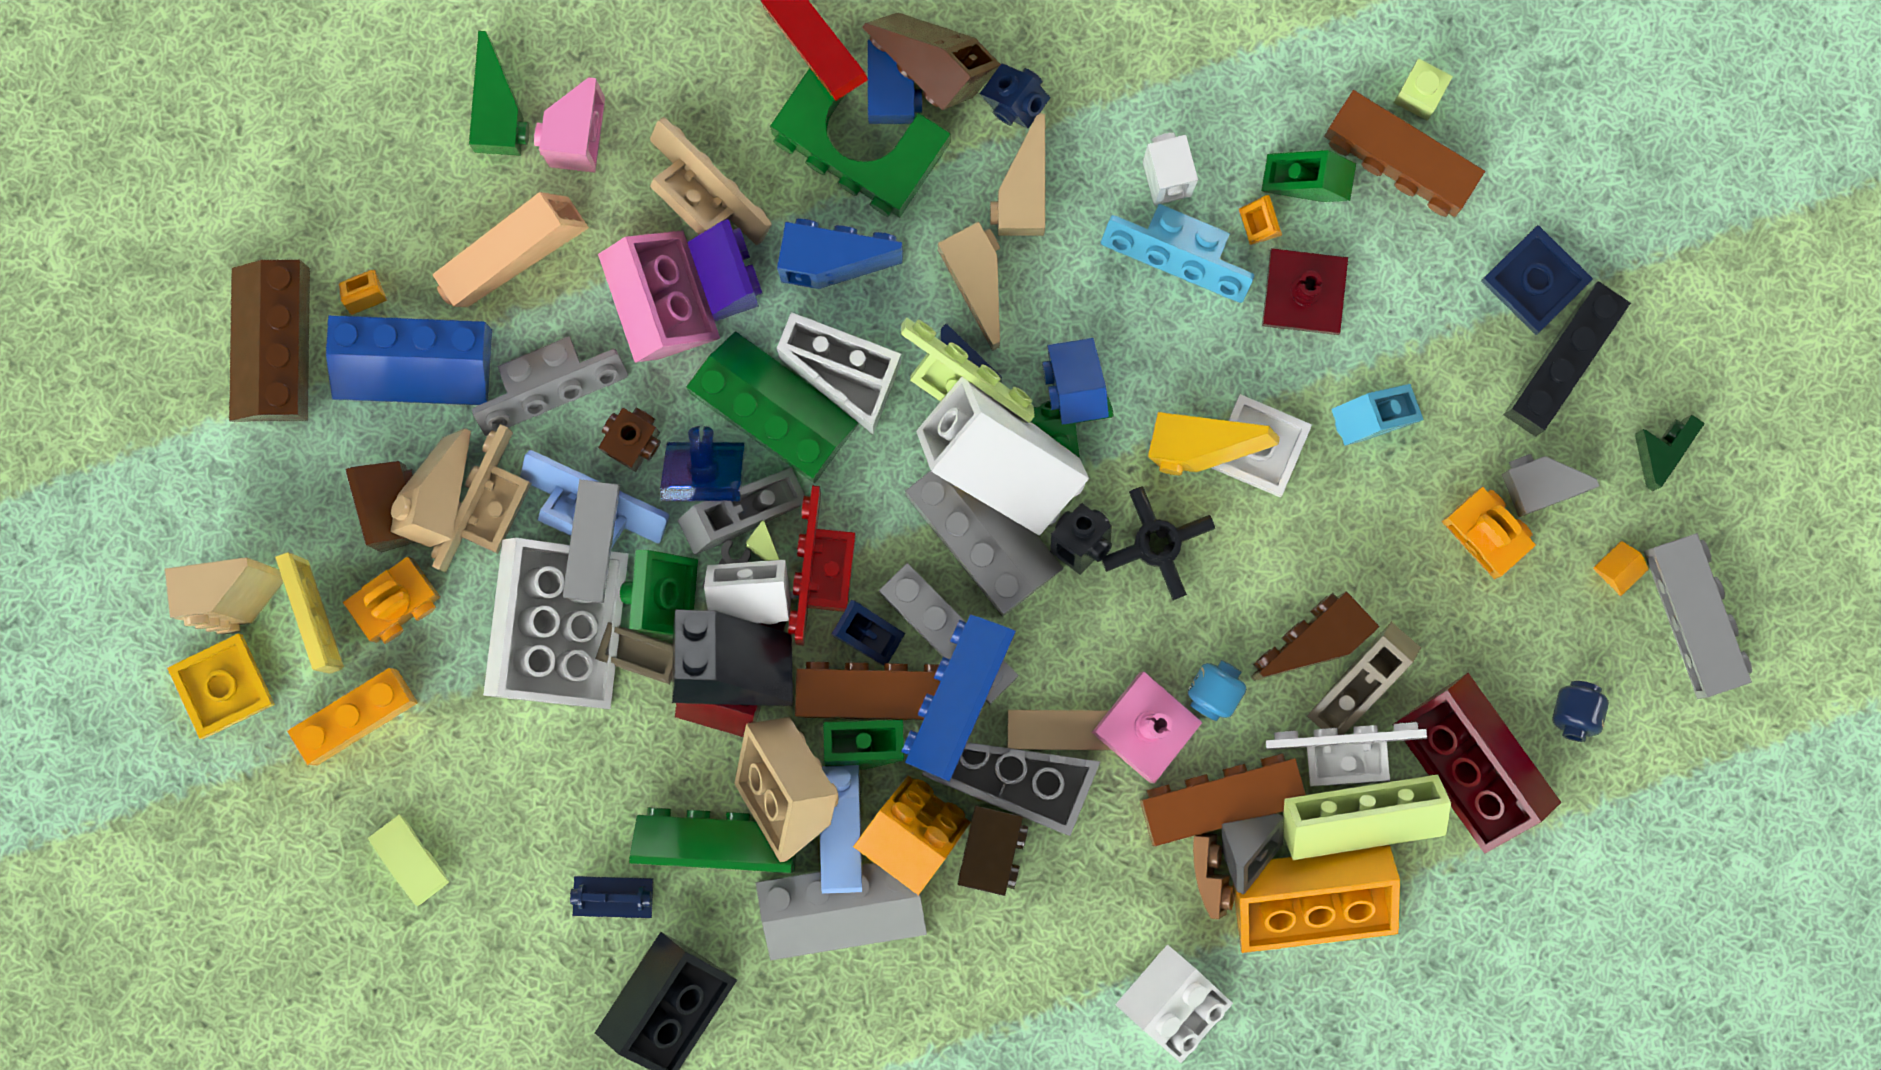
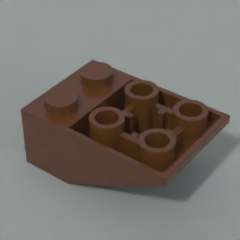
(940, 60)
(1333, 633)

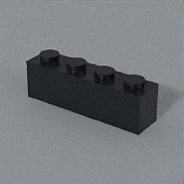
(1567, 359)

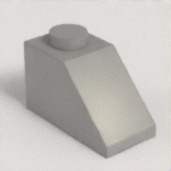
(1543, 483)

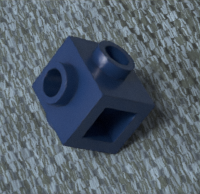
(1015, 95)

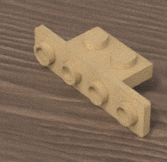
(700, 190)
(488, 505)

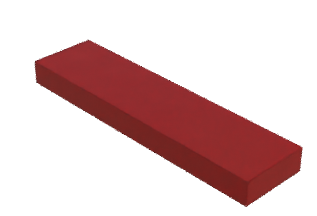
(817, 45)

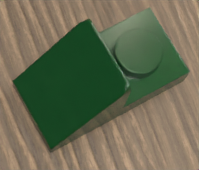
(1661, 458)

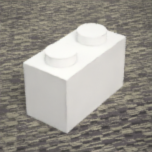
(1169, 168)
(749, 590)

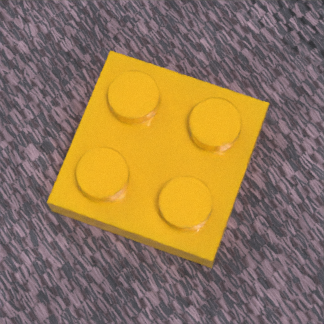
(220, 686)

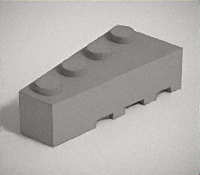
(1025, 782)

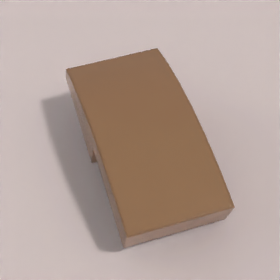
(1213, 888)

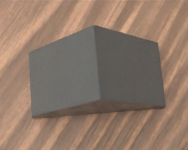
(1250, 846)

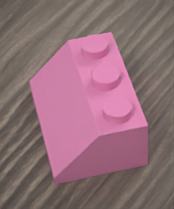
(658, 295)

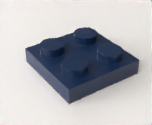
(1537, 280)

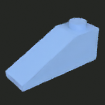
(839, 859)

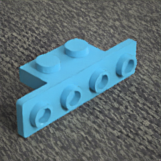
(1181, 249)

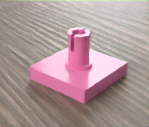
(1147, 727)

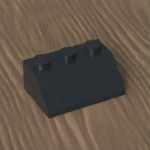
(665, 1006)

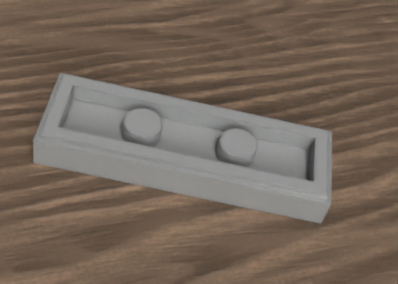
(591, 541)

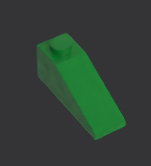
(495, 114)

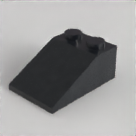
(729, 661)

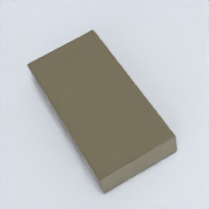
(639, 653)

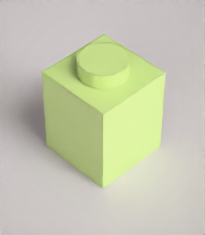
(1423, 89)

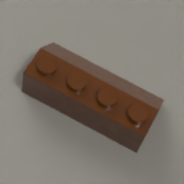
(269, 341)

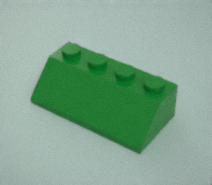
(772, 406)
(703, 842)

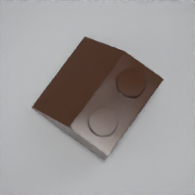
(374, 492)

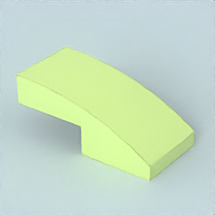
(408, 860)

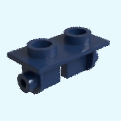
(612, 897)

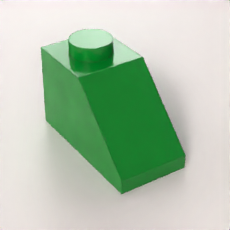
(1309, 175)
(863, 743)

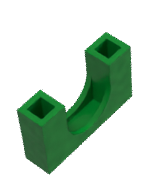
(886, 181)

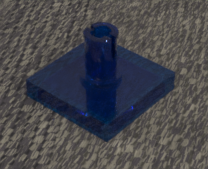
(702, 469)

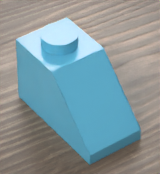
(1376, 414)

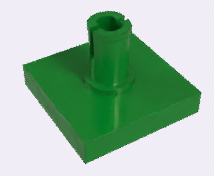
(659, 588)

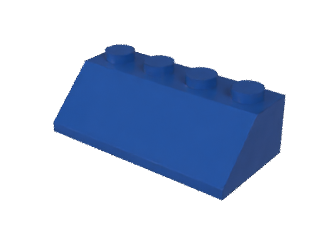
(408, 360)
(959, 697)

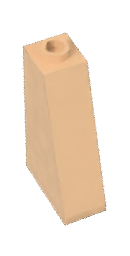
(509, 248)

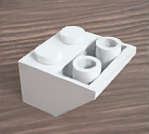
(1174, 1003)

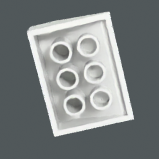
(549, 643)

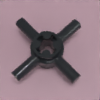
(1163, 529)

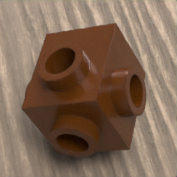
(630, 452)

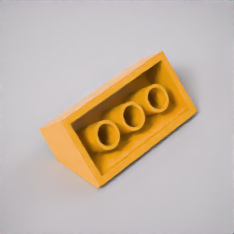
(1320, 900)

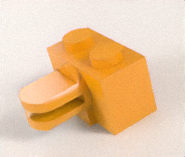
(1490, 532)
(392, 601)

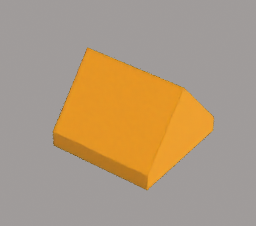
(1260, 220)
(361, 292)
(1622, 567)

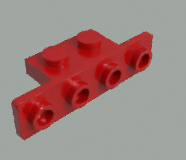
(825, 569)

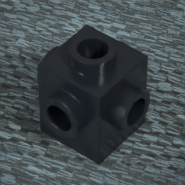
(1081, 538)

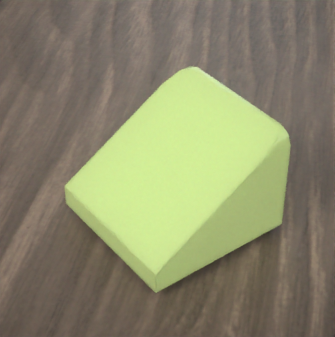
(762, 543)

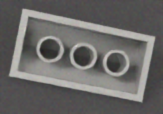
(992, 548)
(806, 921)

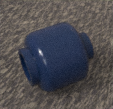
(1580, 710)

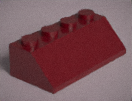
(1479, 764)

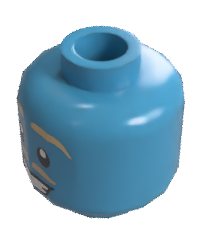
(1217, 690)

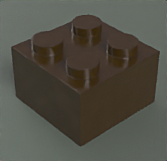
(991, 851)

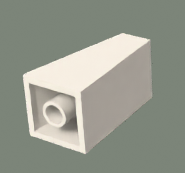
(1000, 457)

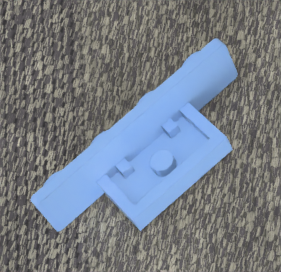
(560, 506)

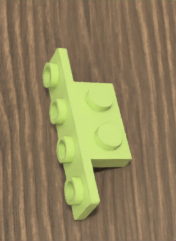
(948, 363)

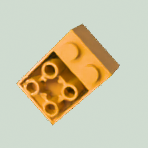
(913, 834)

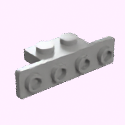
(547, 381)

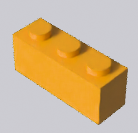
(352, 716)

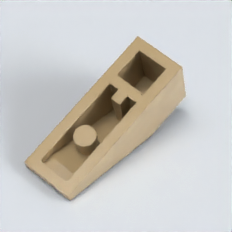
(1022, 192)
(974, 268)
(430, 499)

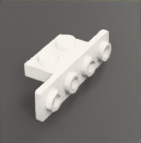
(1347, 758)

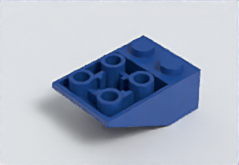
(827, 257)

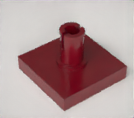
(1305, 291)

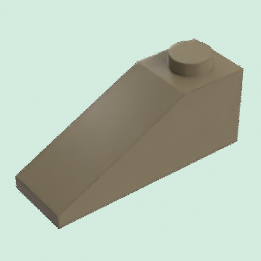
(1365, 680)

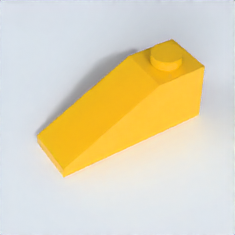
(1201, 443)

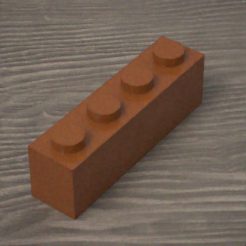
(1403, 154)
(863, 692)
(1209, 804)

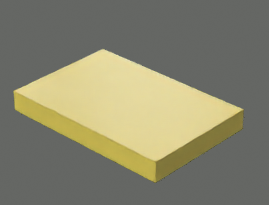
(309, 613)

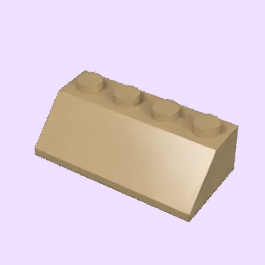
(220, 593)

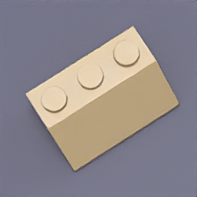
(784, 786)

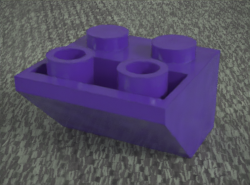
(723, 275)

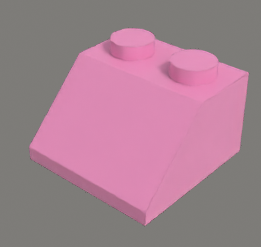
(573, 128)

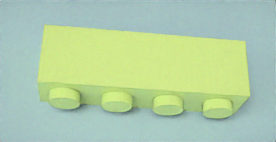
(1365, 817)

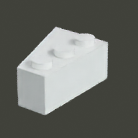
(841, 367)

